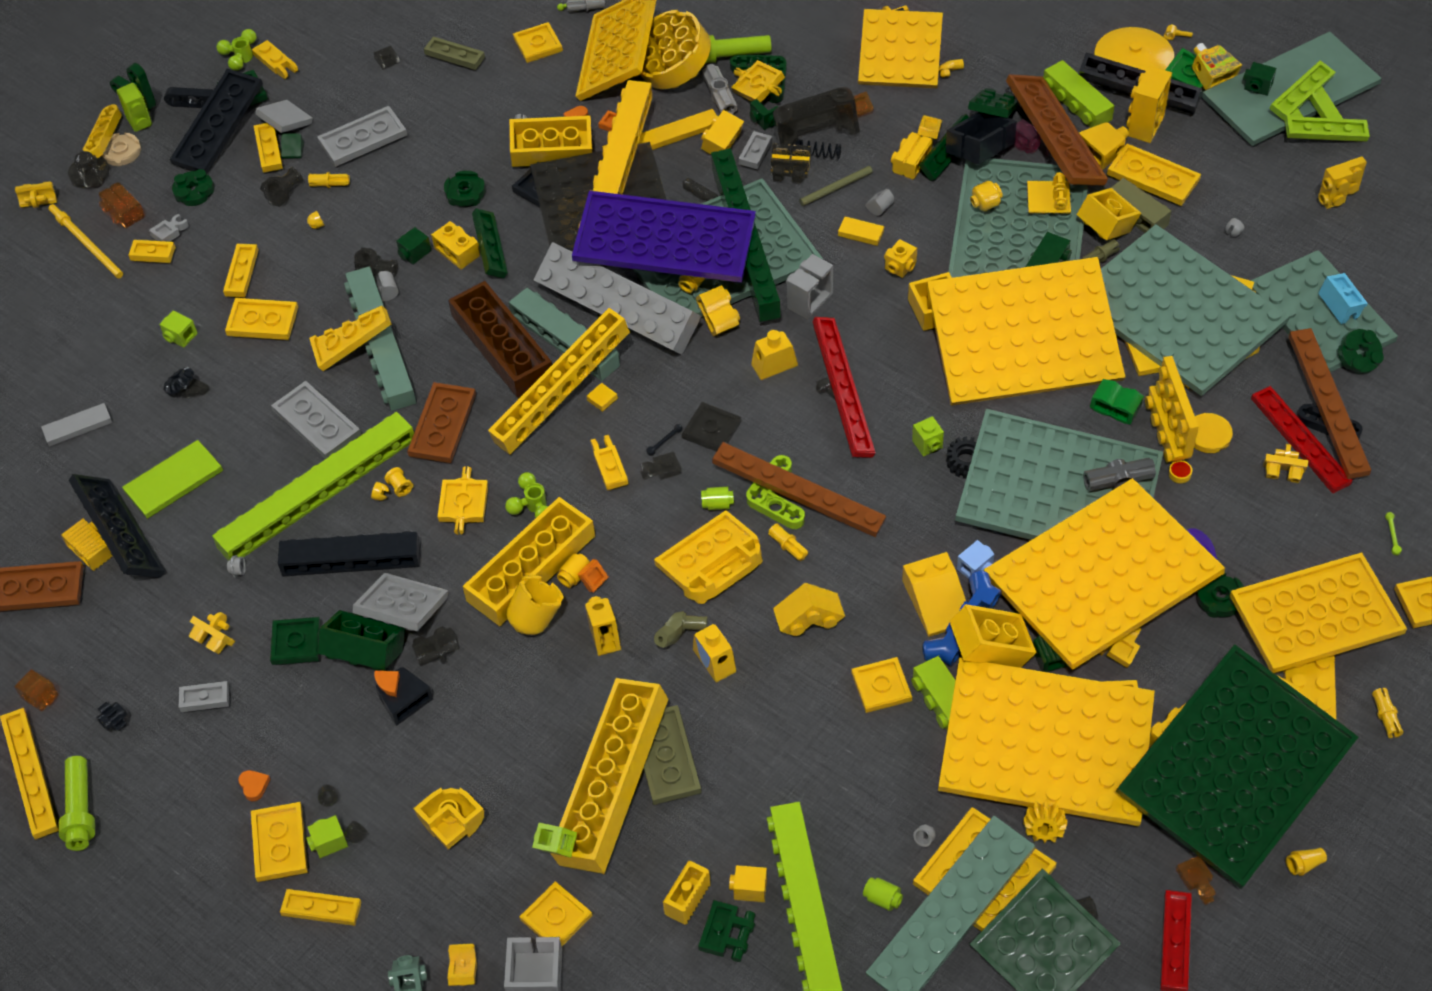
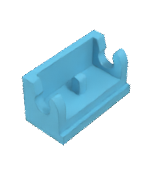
(1342, 297)

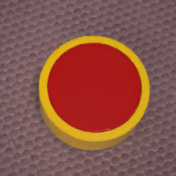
(1180, 471)

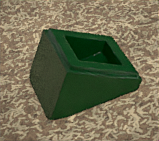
(291, 146)

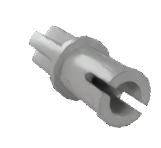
(577, 5)

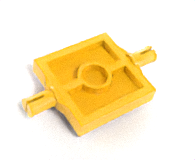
(758, 81)
(463, 500)

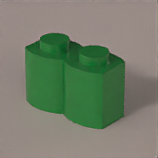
(1116, 401)

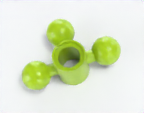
(240, 47)
(531, 490)

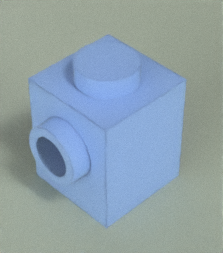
(975, 558)

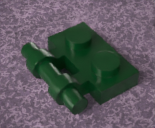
(719, 929)

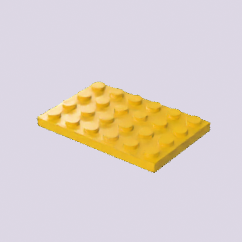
(615, 46)
(1317, 612)

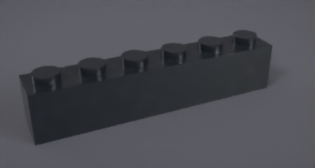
(1125, 77)
(349, 553)

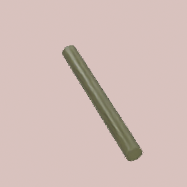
(836, 185)

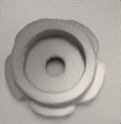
(236, 566)

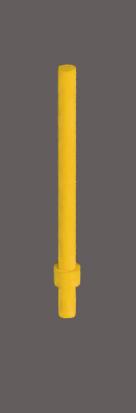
(65, 220)

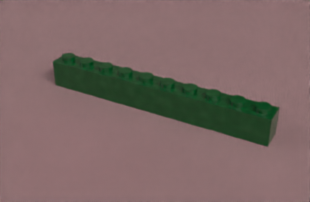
(757, 268)

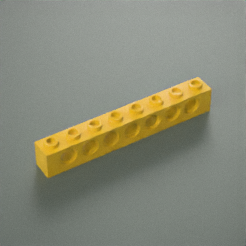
(559, 381)

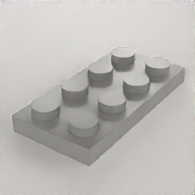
(362, 136)
(316, 419)

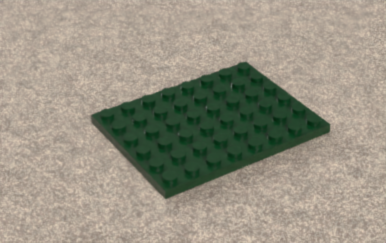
(1237, 765)

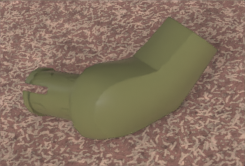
(676, 625)

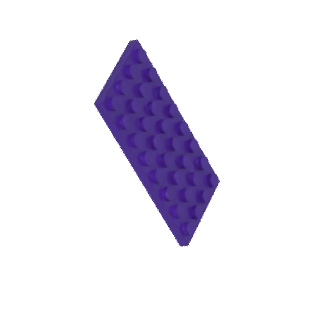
(664, 236)

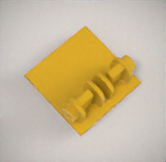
(1049, 195)

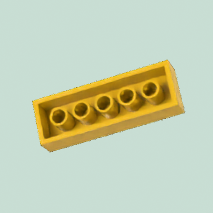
(534, 551)

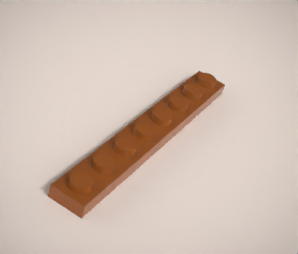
(1330, 404)
(799, 489)

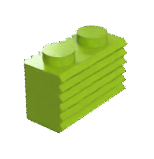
(134, 107)

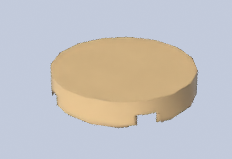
(122, 149)

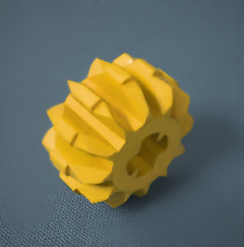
(1045, 822)

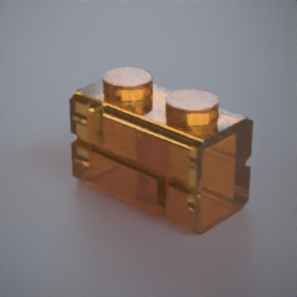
(120, 205)

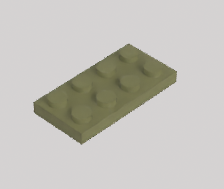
(670, 762)

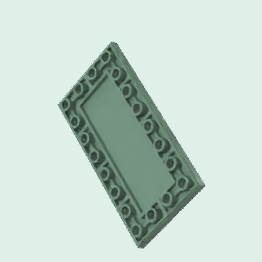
(1250, 111)

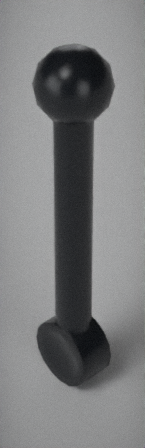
(651, 449)

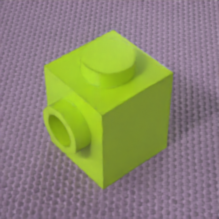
(178, 329)
(928, 436)
(326, 836)

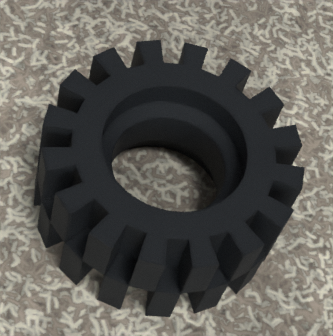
(954, 451)

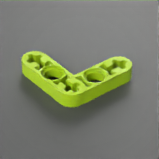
(769, 498)

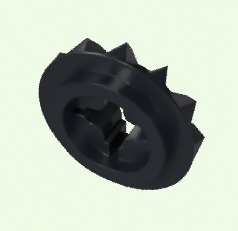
(178, 381)

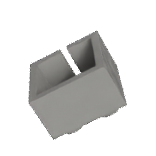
(809, 286)
(533, 970)

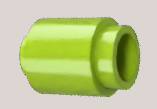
(717, 498)
(883, 893)

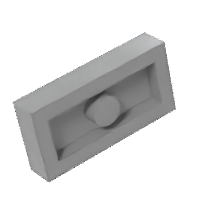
(755, 150)
(204, 696)

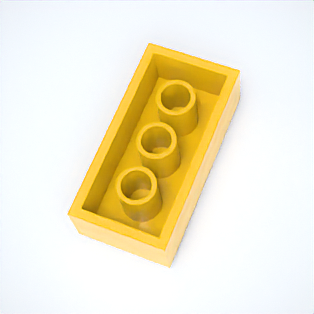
(549, 139)

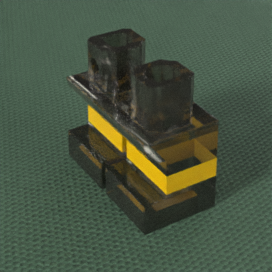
(794, 167)

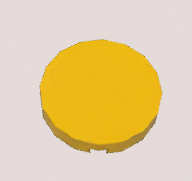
(1213, 433)

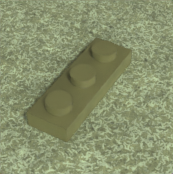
(454, 53)

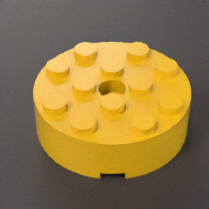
(675, 49)

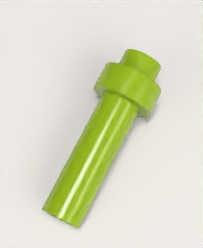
(738, 46)
(77, 824)

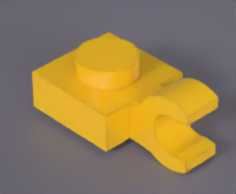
(1125, 649)

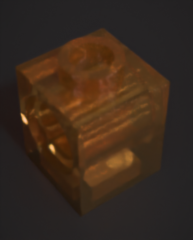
(36, 690)

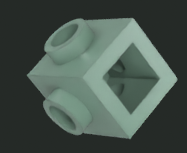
(407, 974)

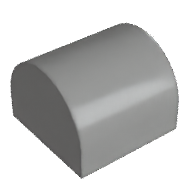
(880, 202)
(386, 286)

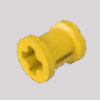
(398, 481)

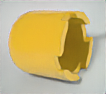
(533, 605)

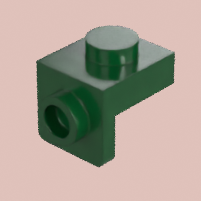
(761, 115)

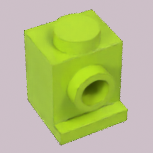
(554, 839)

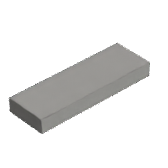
(76, 424)

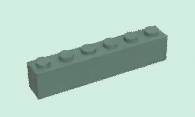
(555, 327)

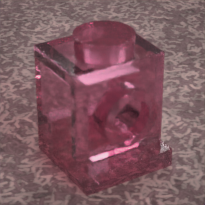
(1026, 137)

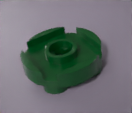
(198, 179)
(467, 197)
(1372, 351)
(1215, 605)

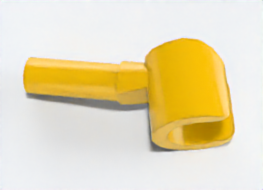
(1172, 30)

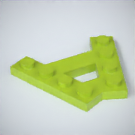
(1331, 124)

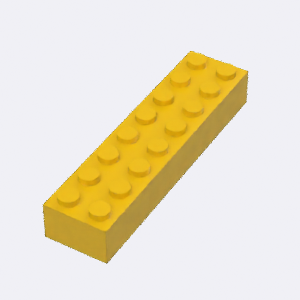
(611, 772)

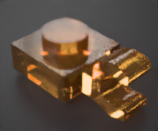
(1197, 875)

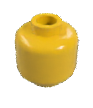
(986, 196)

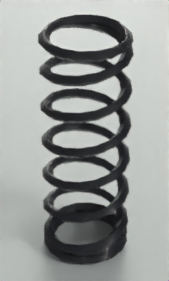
(837, 149)

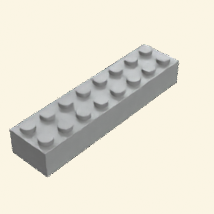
(603, 289)

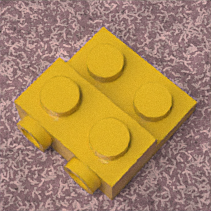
(1341, 181)

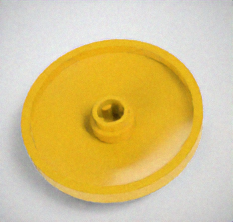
(1135, 48)

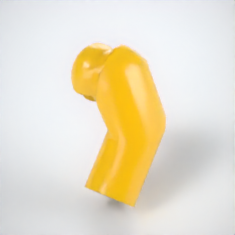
(950, 65)

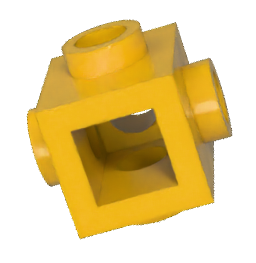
(900, 258)

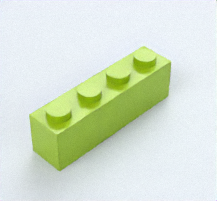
(1078, 94)
(937, 688)

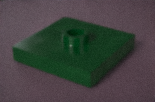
(295, 640)

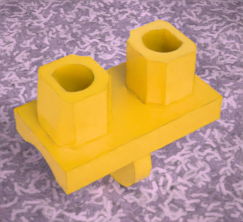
(36, 194)
(1285, 460)
(202, 629)

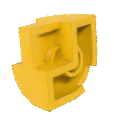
(450, 815)

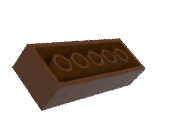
(499, 337)

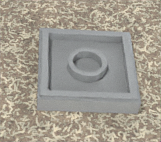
(284, 116)

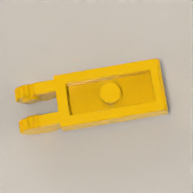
(274, 59)
(609, 464)

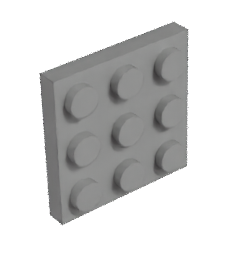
(400, 602)

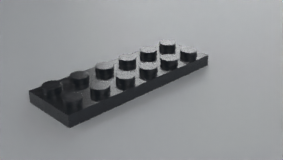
(216, 121)
(116, 526)

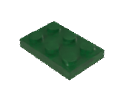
(993, 103)

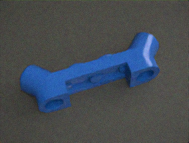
(983, 595)

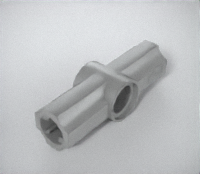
(719, 89)

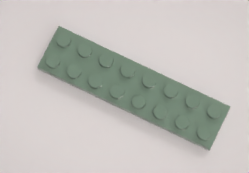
(951, 909)

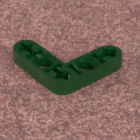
(743, 60)
(138, 76)

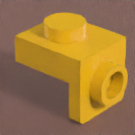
(462, 964)

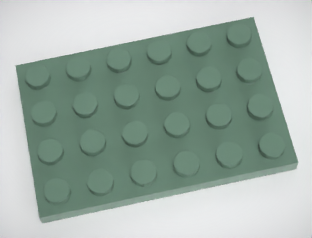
(1295, 292)

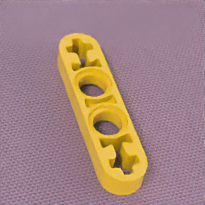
(103, 130)

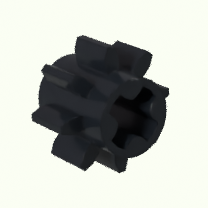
(111, 716)

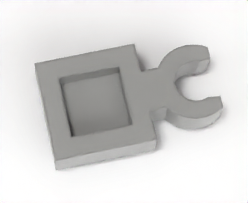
(167, 230)

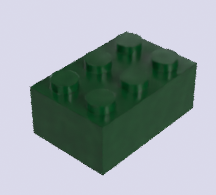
(360, 640)

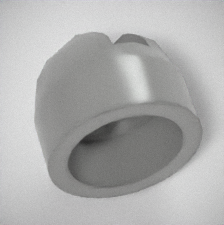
(1234, 227)
(921, 832)

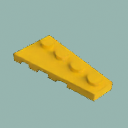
(345, 339)

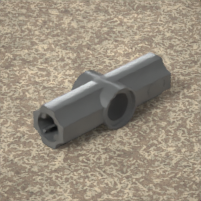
(1119, 472)

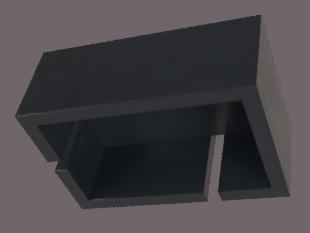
(980, 137)

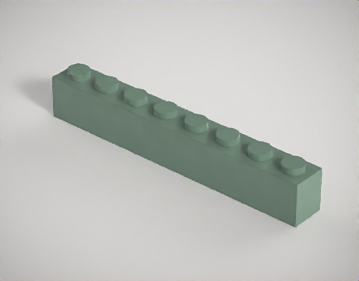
(383, 346)

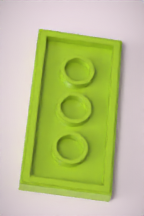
(172, 479)

